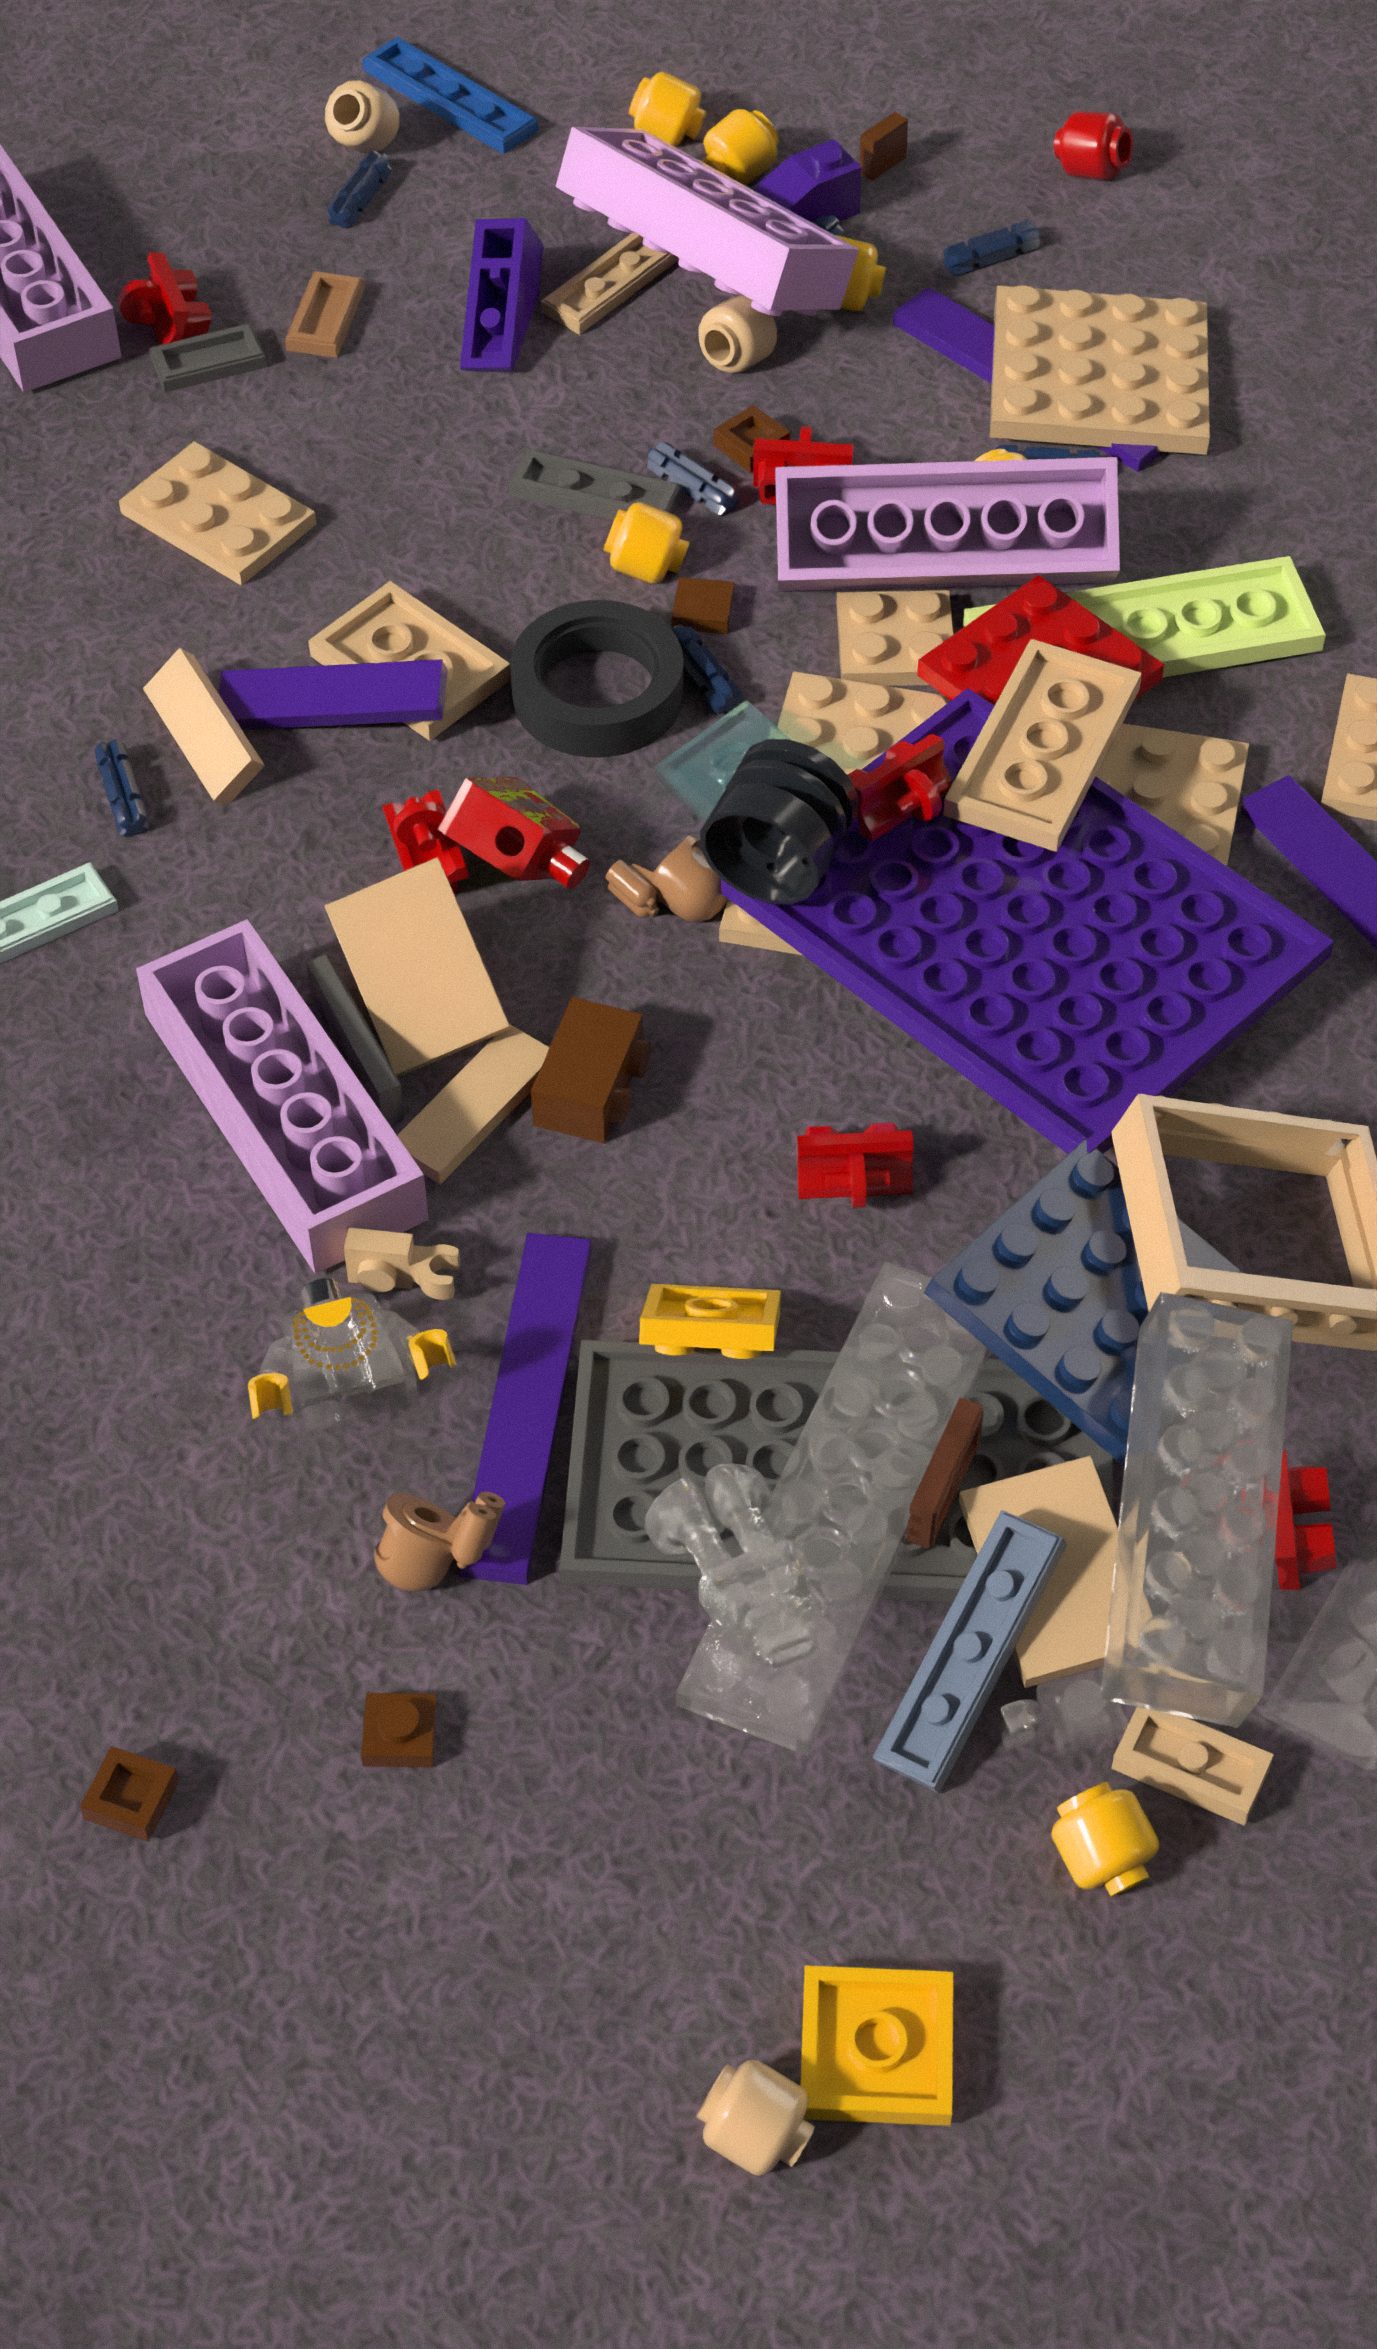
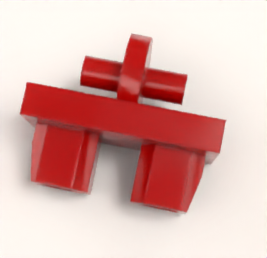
(165, 302)
(788, 453)
(902, 787)
(417, 835)
(854, 1163)
(1304, 1546)

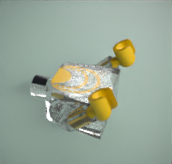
(344, 1361)

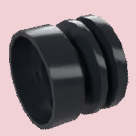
(779, 821)

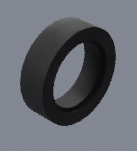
(597, 627)

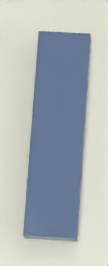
(970, 1651)

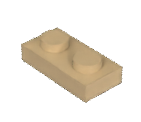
(1193, 1762)

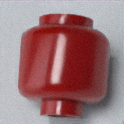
(1093, 145)

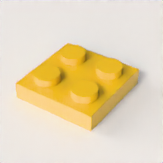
(724, 1318)
(877, 2045)

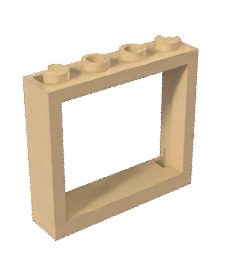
(1263, 1140)

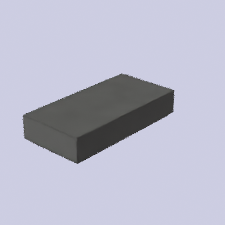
(207, 357)

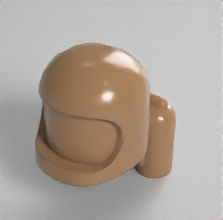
(680, 883)
(426, 1539)

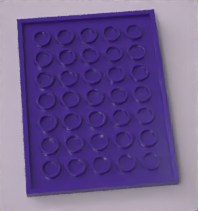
(1044, 969)

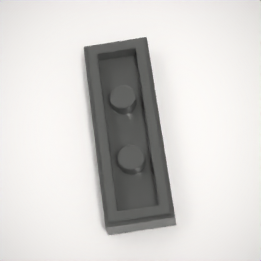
(588, 486)
(354, 1038)

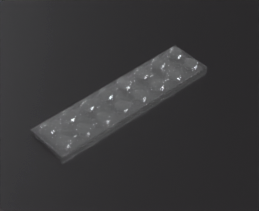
(846, 1505)

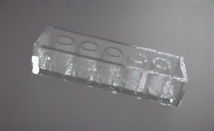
(1198, 1512)

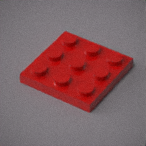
(991, 645)

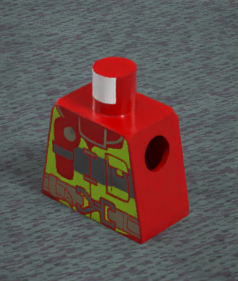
(516, 831)

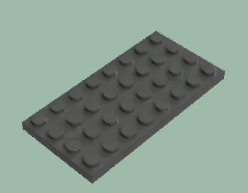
(675, 1417)

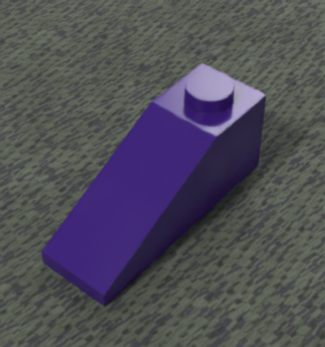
(816, 183)
(500, 293)

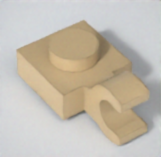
(392, 1260)

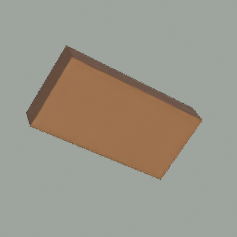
(324, 314)

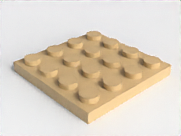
(1100, 369)

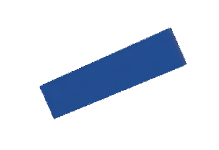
(450, 95)

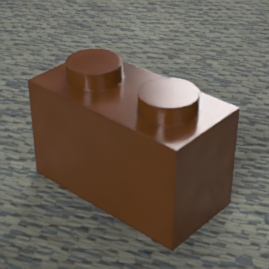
(589, 1070)

